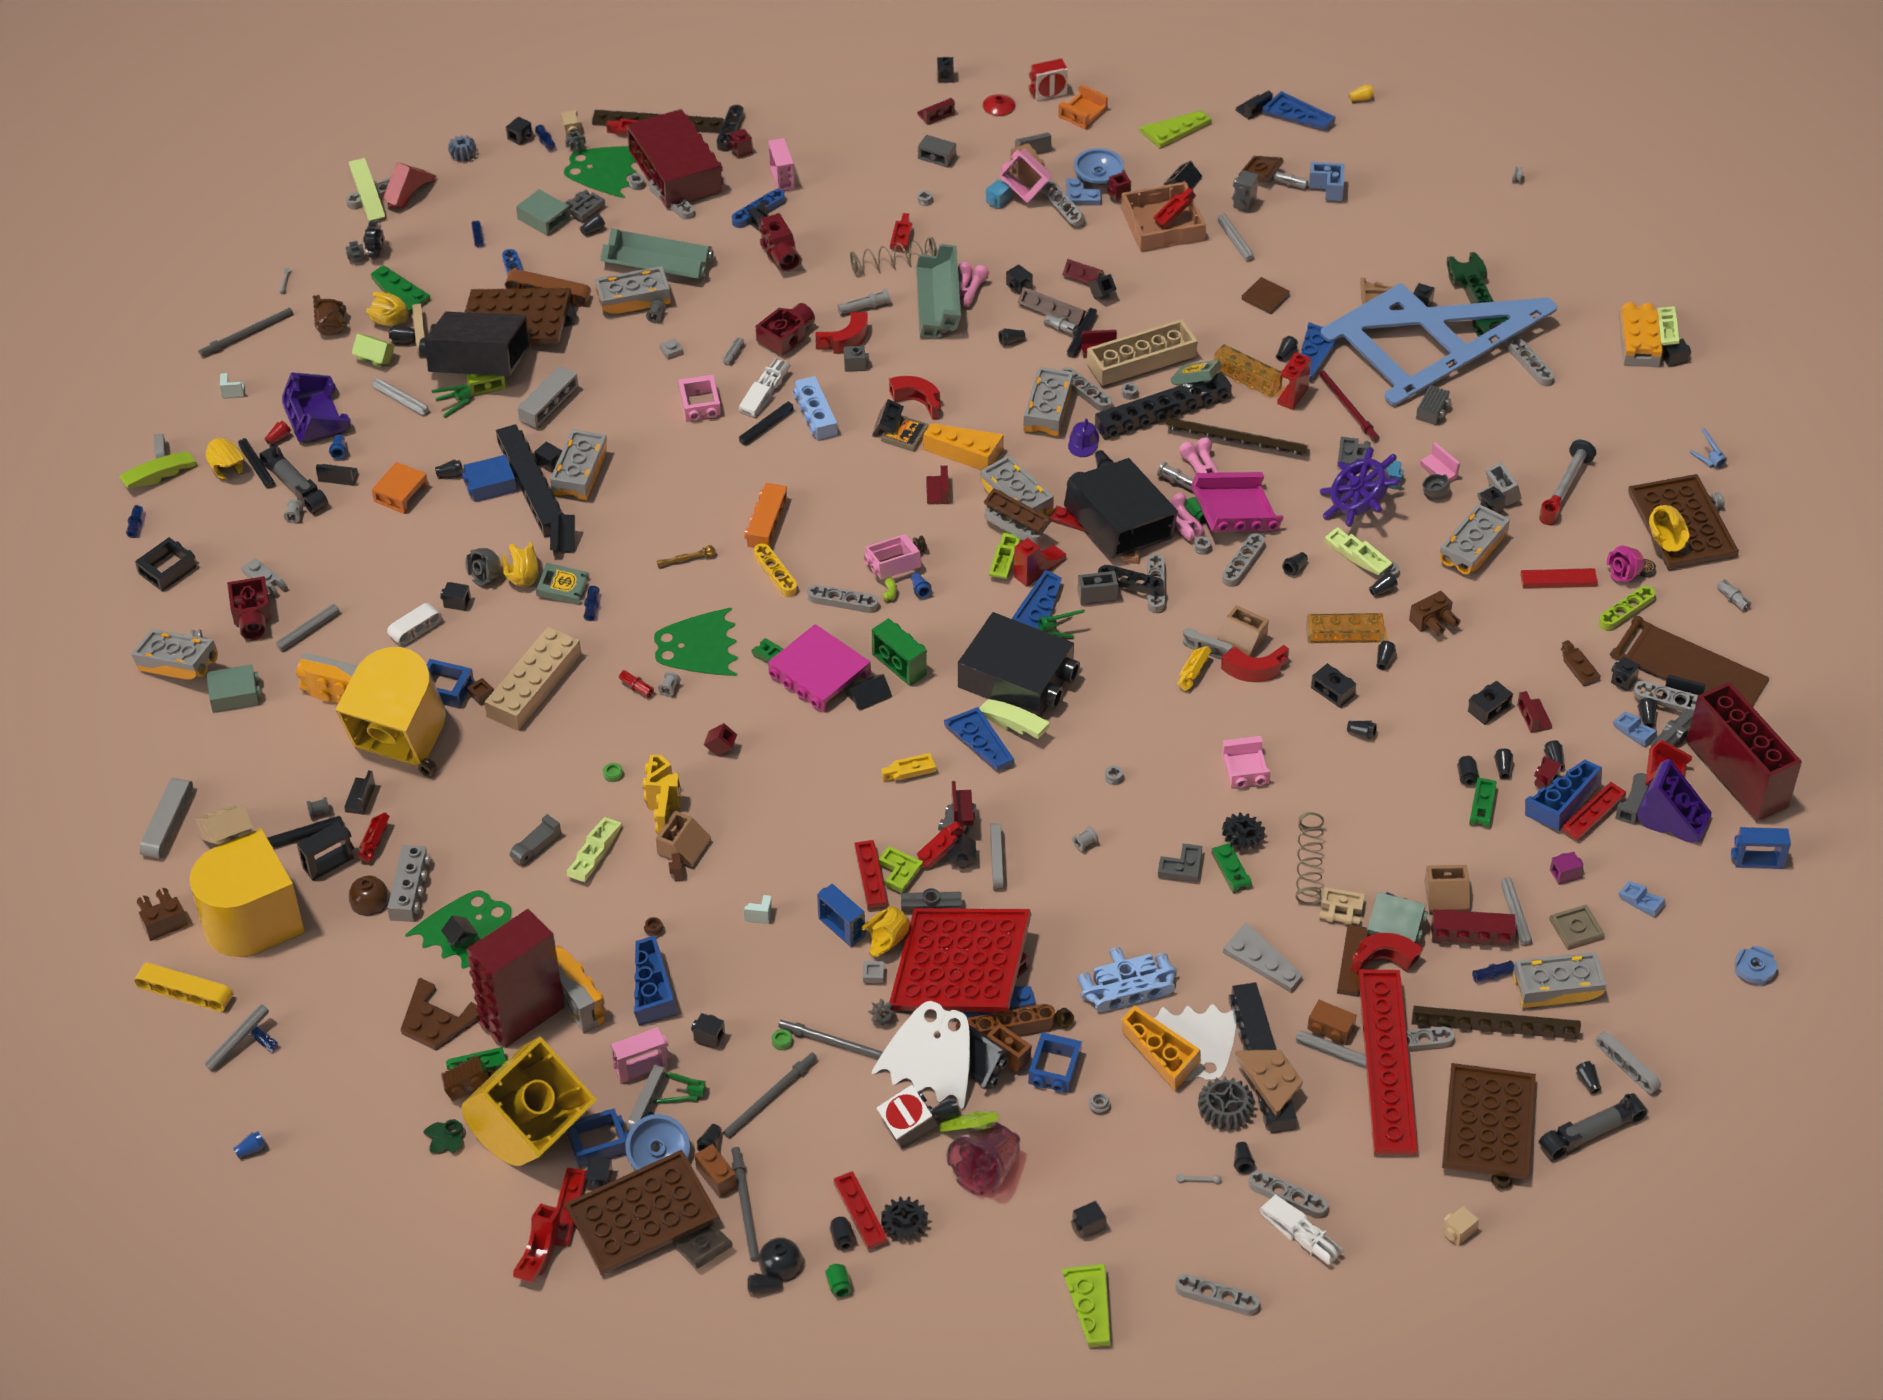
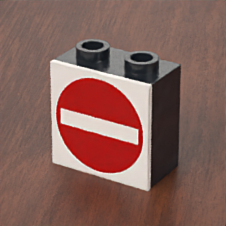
(908, 1116)

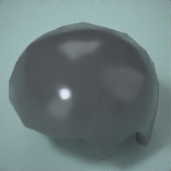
(1436, 485)

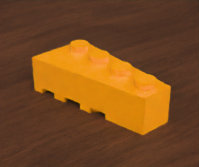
(963, 445)
(1162, 1047)

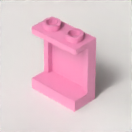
(1245, 762)

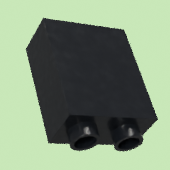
(475, 343)
(1120, 507)
(1017, 665)

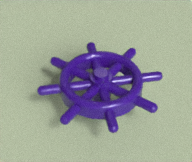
(1360, 486)

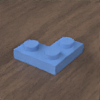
(1081, 196)

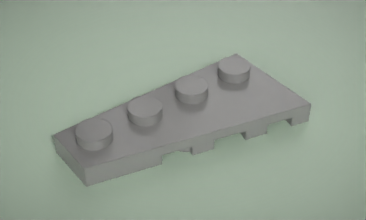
(1258, 955)

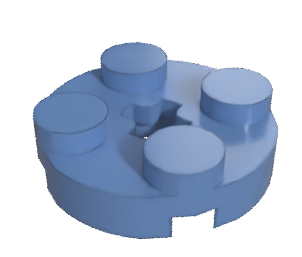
(1756, 975)

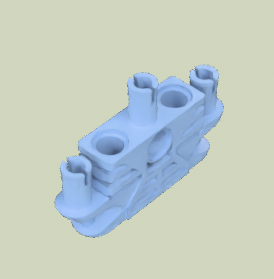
(1128, 981)

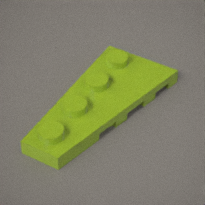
(1173, 129)
(976, 1119)
(1090, 1298)

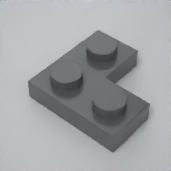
(1184, 868)

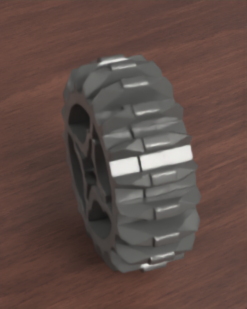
(1215, 1096)

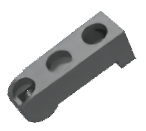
(1628, 811)
(536, 841)

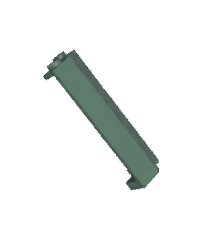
(651, 251)
(938, 292)

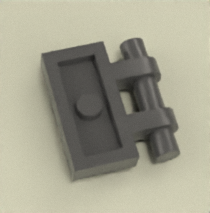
(584, 204)
(1349, 449)

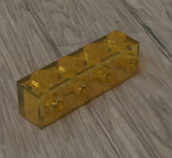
(1249, 370)
(1345, 628)

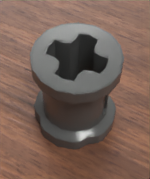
(655, 311)
(318, 807)

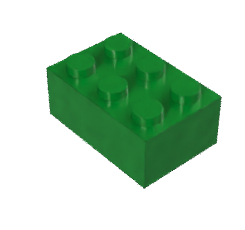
(899, 651)

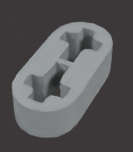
(159, 445)

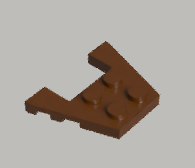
(431, 1024)

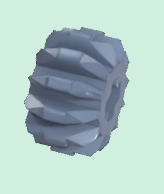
(462, 148)

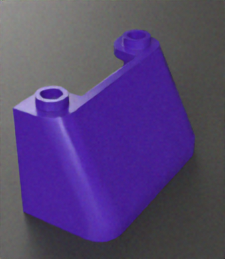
(311, 408)

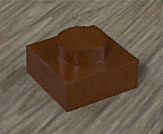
(480, 690)
(675, 867)

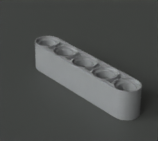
(166, 818)

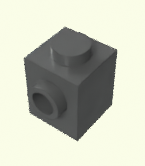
(855, 358)

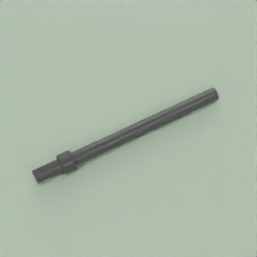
(216, 345)
(800, 1029)
(797, 1069)
(739, 1168)

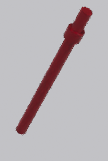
(1366, 426)

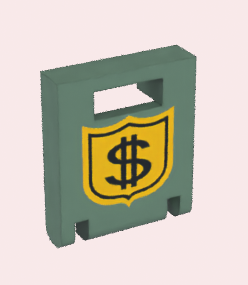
(1196, 372)
(566, 584)

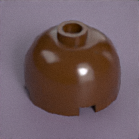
(368, 895)

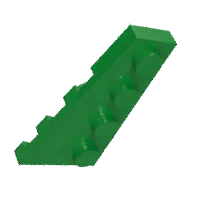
(395, 284)

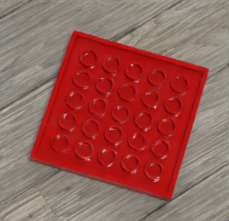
(961, 959)

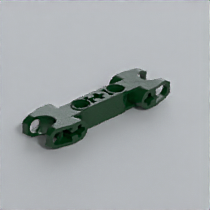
(1471, 277)

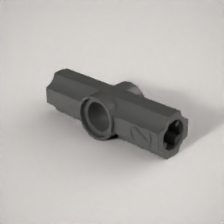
(1676, 730)
(931, 899)

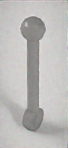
(287, 271)
(1181, 1178)

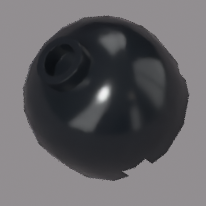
(780, 1258)

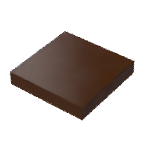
(1263, 166)
(1265, 295)

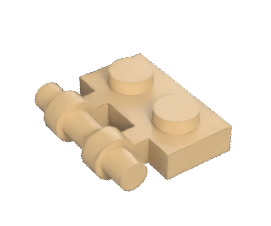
(1342, 901)

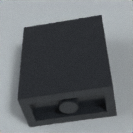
(986, 1059)

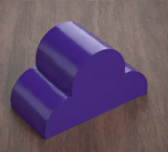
(1673, 805)

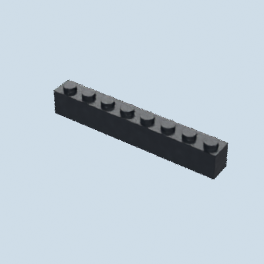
(528, 476)
(1257, 1036)

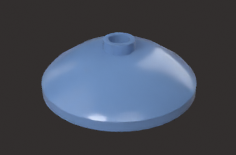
(1097, 165)
(653, 1130)

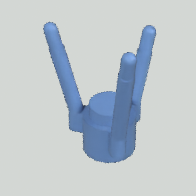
(1716, 457)

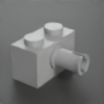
(1504, 482)

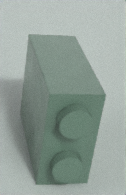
(543, 212)
(233, 688)
(1397, 916)

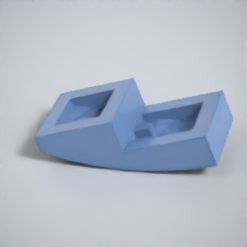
(1632, 728)
(1639, 898)

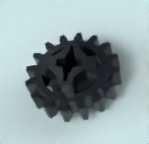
(374, 239)
(1243, 831)
(904, 1219)

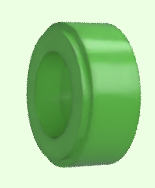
(612, 772)
(782, 1039)

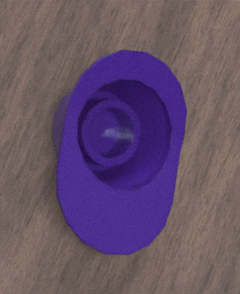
(1083, 439)

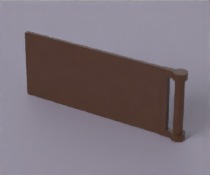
(1672, 655)

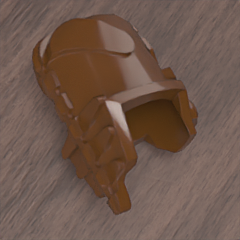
(328, 315)

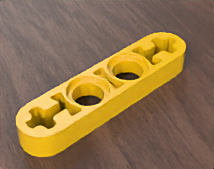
(778, 568)

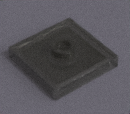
(703, 1245)

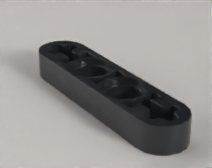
(727, 127)
(1133, 577)

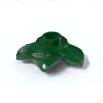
(442, 1137)

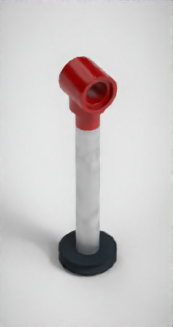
(1582, 452)

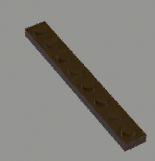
(702, 124)
(1244, 437)
(1496, 1022)

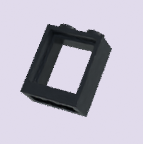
(172, 574)
(321, 841)

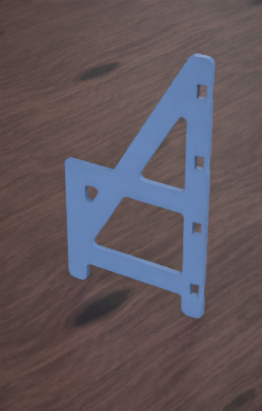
(1377, 314)

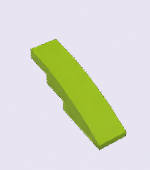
(152, 471)
(1004, 556)

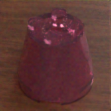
(984, 1158)

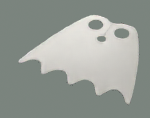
(1209, 1031)
(929, 1060)

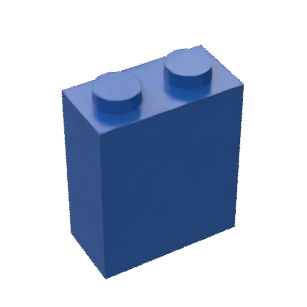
(489, 478)

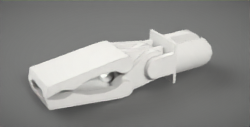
(761, 391)
(1296, 1226)

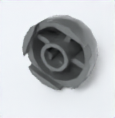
(483, 565)

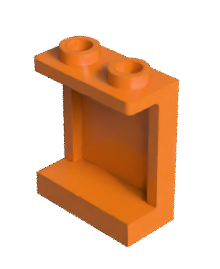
(1084, 107)
(398, 486)

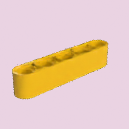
(183, 987)

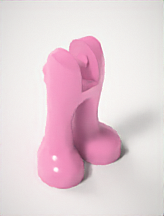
(966, 272)
(1202, 449)
(1187, 524)

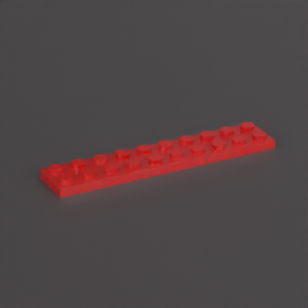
(1387, 1062)

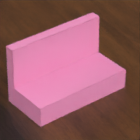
(1441, 463)

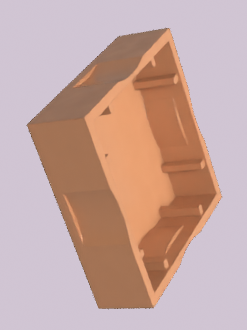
(1141, 207)

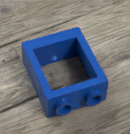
(463, 674)
(1761, 837)
(841, 914)
(1059, 1046)
(606, 1150)

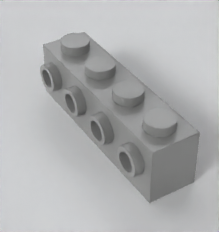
(547, 396)
(408, 883)

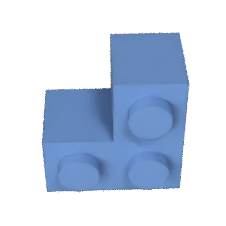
(1328, 177)

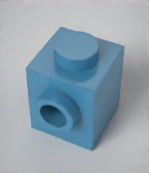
(998, 194)

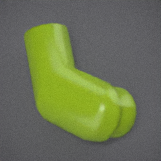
(892, 587)

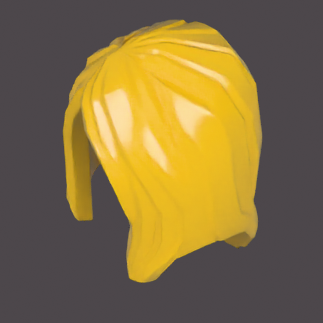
(387, 309)
(225, 454)
(1669, 528)
(524, 568)
(886, 930)

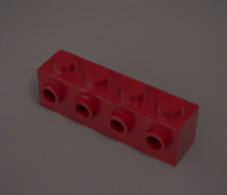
(1473, 927)

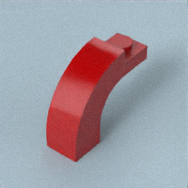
(850, 336)
(916, 389)
(1254, 669)
(1386, 946)
(540, 1244)

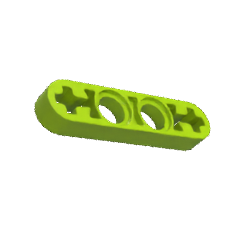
(1623, 605)

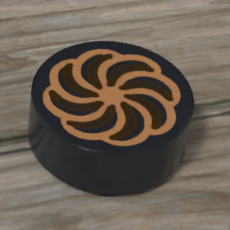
(1649, 568)

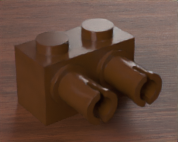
(1432, 611)
(163, 917)

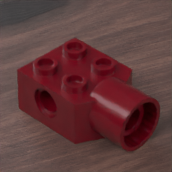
(779, 242)
(784, 328)
(250, 606)

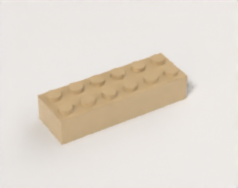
(1141, 352)
(533, 678)
(223, 822)

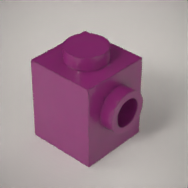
(1566, 867)

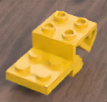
(661, 790)

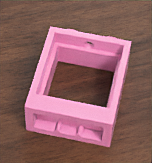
(781, 164)
(1015, 184)
(699, 386)
(891, 548)
(636, 1046)

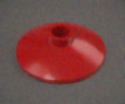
(998, 105)

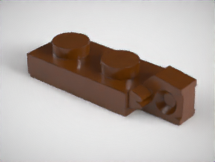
(1579, 664)

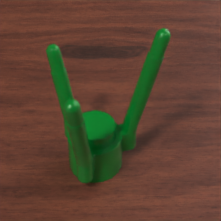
(461, 393)
(1049, 623)
(694, 1087)

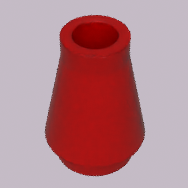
(277, 433)

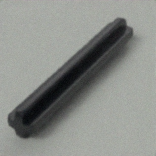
(1084, 326)
(765, 423)
(256, 463)
(302, 832)

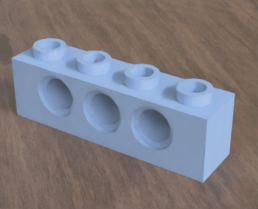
(815, 408)

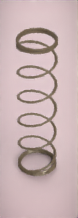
(853, 257)
(1301, 861)

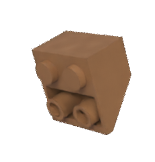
(1023, 170)
(1244, 630)
(682, 836)
(1447, 887)

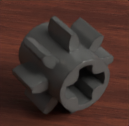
(575, 141)
(355, 251)
(878, 1008)

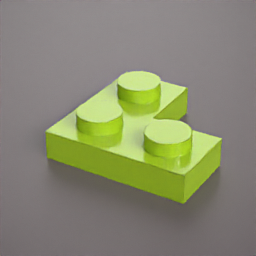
(903, 868)

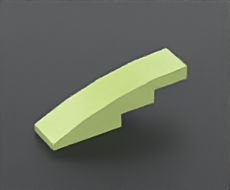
(366, 189)
(1668, 325)
(1358, 552)
(1013, 717)
(594, 850)

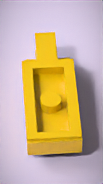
(1192, 667)
(909, 767)

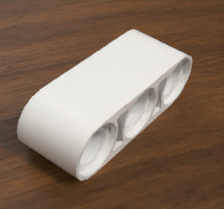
(414, 624)

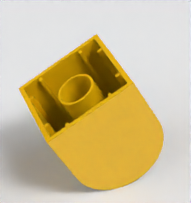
(393, 706)
(245, 897)
(526, 1104)

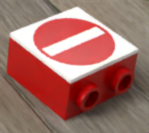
(1048, 79)

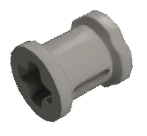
(293, 511)
(669, 684)
(1084, 839)

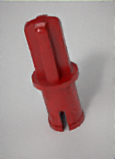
(636, 683)

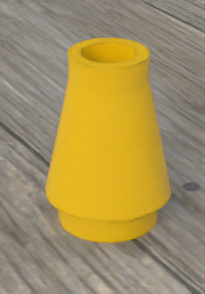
(1363, 93)

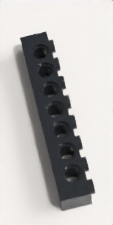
(1161, 406)

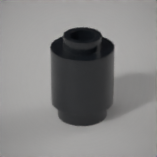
(402, 334)
(1467, 770)
(842, 1233)

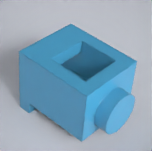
(1395, 472)

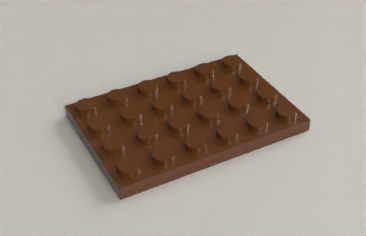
(542, 306)
(1708, 534)
(1489, 1121)
(641, 1212)

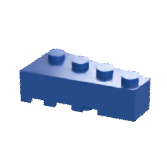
(1562, 799)
(652, 986)

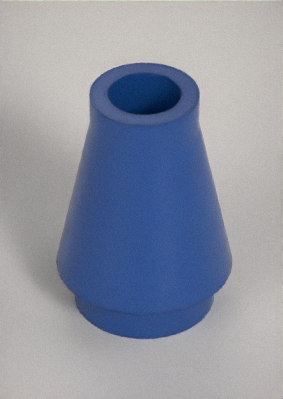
(338, 447)
(921, 586)
(251, 1144)

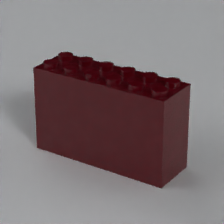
(675, 157)
(1743, 751)
(515, 978)

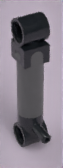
(305, 489)
(1571, 1136)

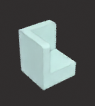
(230, 389)
(759, 912)

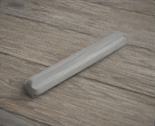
(1235, 237)
(400, 396)
(307, 627)
(1515, 908)
(236, 1037)
(1331, 1048)

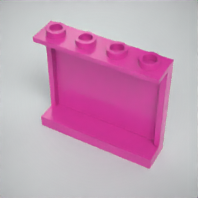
(1235, 502)
(818, 666)

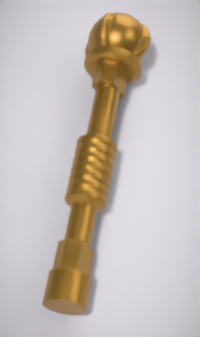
(708, 551)

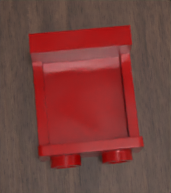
(1298, 373)
(1664, 751)

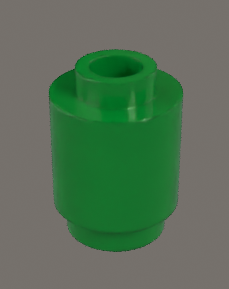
(1195, 510)
(838, 1280)

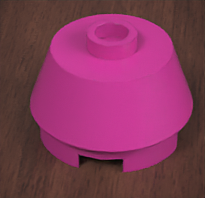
(1625, 563)

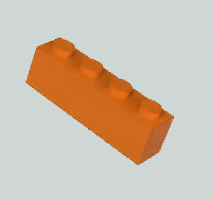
(766, 515)

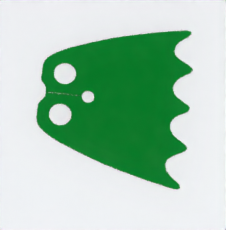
(608, 169)
(703, 643)
(462, 907)

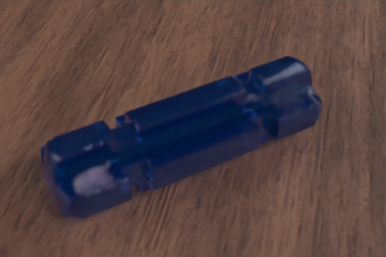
(477, 233)
(264, 1039)

